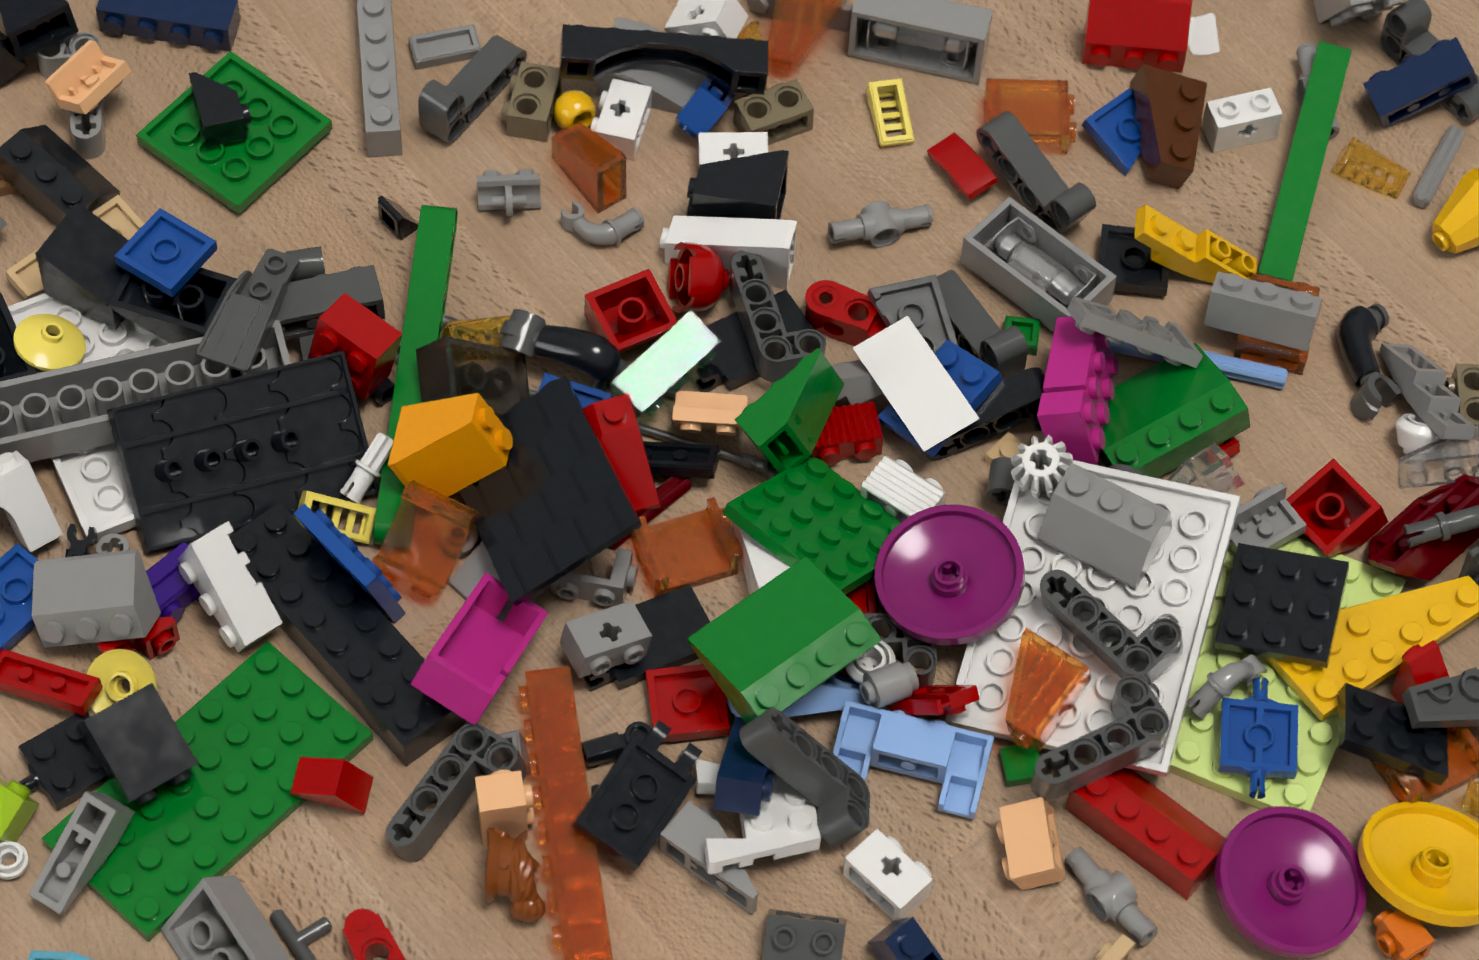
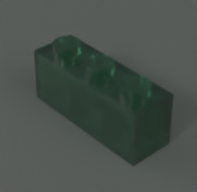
(666, 364)

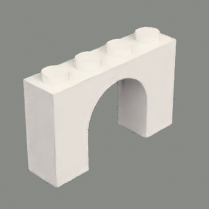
(25, 503)

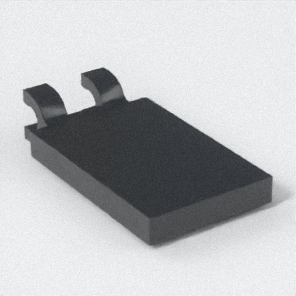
(734, 359)
(670, 621)
(637, 798)

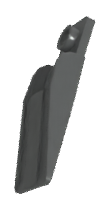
(248, 312)

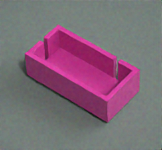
(1077, 390)
(478, 650)

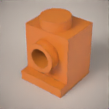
(1402, 936)

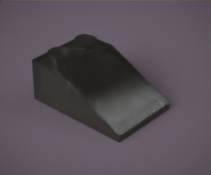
(465, 367)

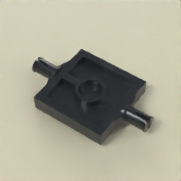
(62, 763)

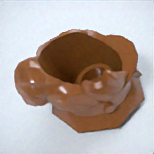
(511, 875)

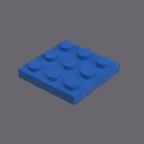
(351, 561)

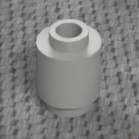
(889, 684)

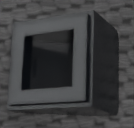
(396, 218)

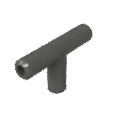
(299, 940)

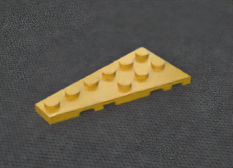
(1375, 637)

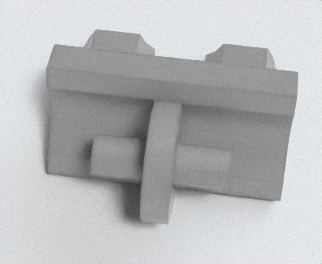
(508, 191)

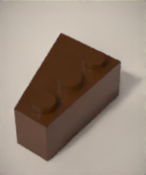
(1169, 122)

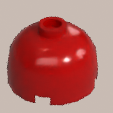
(696, 278)

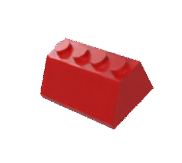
(1149, 828)

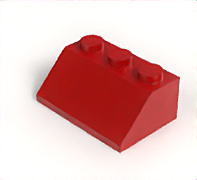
(1137, 33)

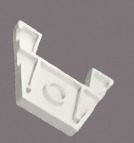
(781, 830)

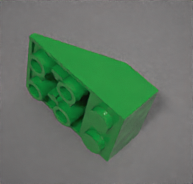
(793, 412)

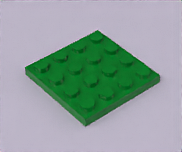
(239, 170)
(816, 517)

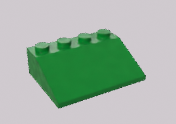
(1171, 416)
(783, 640)

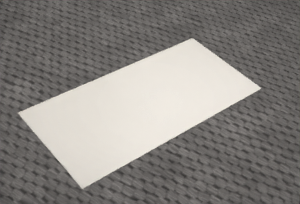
(915, 383)

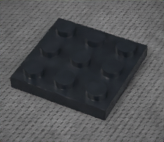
(1282, 605)

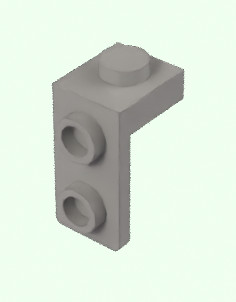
(600, 590)

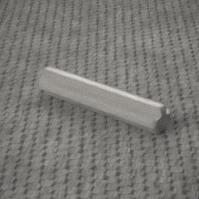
(1438, 166)

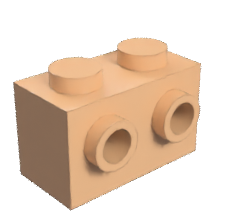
(504, 803)
(1030, 843)

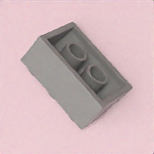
(1262, 311)
(1104, 525)
(92, 599)
(221, 924)

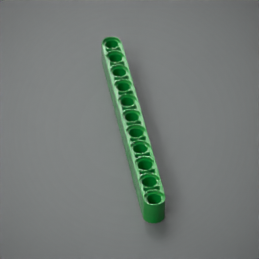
(421, 326)

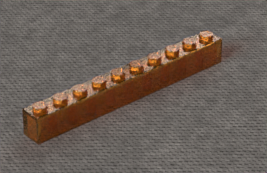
(562, 796)

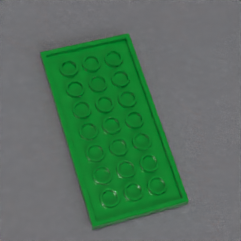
(247, 755)

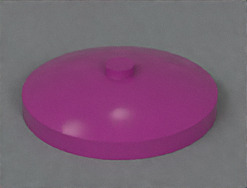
(949, 574)
(1290, 882)

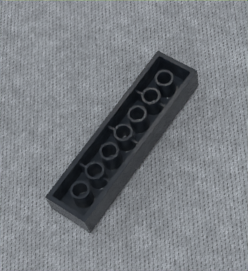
(344, 634)

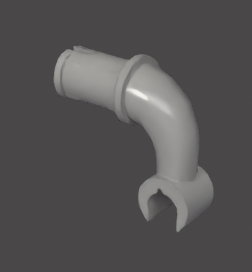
(601, 234)
(1222, 681)

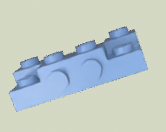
(916, 749)

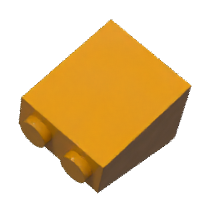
(449, 443)

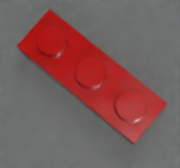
(47, 682)

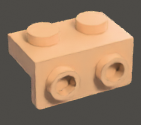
(86, 79)
(708, 411)

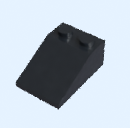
(174, 318)

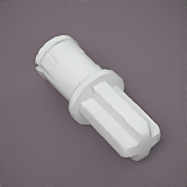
(368, 468)

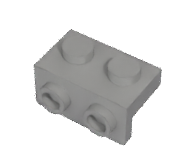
(1267, 520)

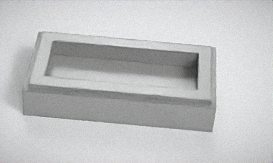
(444, 46)

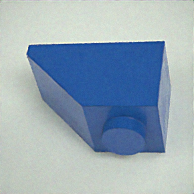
(704, 107)

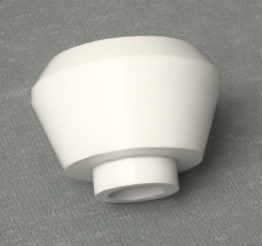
(1413, 433)
(875, 658)

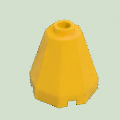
(1458, 221)

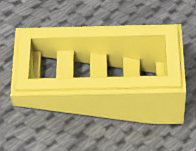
(895, 89)
(367, 520)

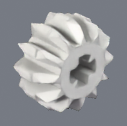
(1033, 456)

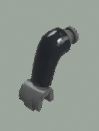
(1355, 340)
(568, 345)

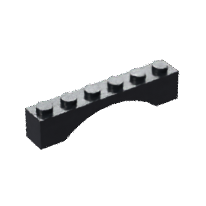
(731, 62)

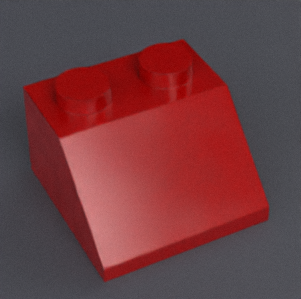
(629, 311)
(1337, 510)

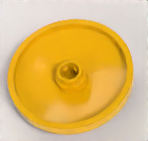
(1424, 861)

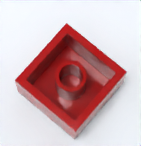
(366, 340)

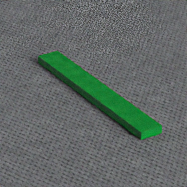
(1304, 162)

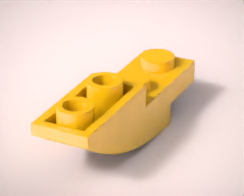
(1188, 252)

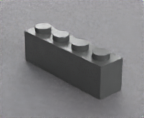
(313, 296)

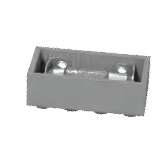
(922, 36)
(1034, 264)

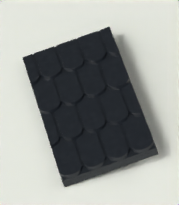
(238, 448)
(553, 497)

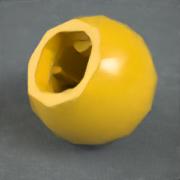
(574, 108)

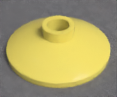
(49, 342)
(112, 669)

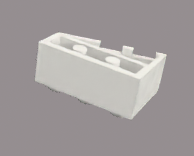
(228, 589)

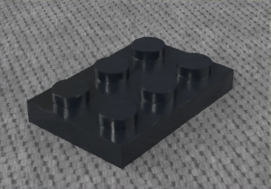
(1383, 733)

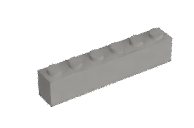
(379, 78)

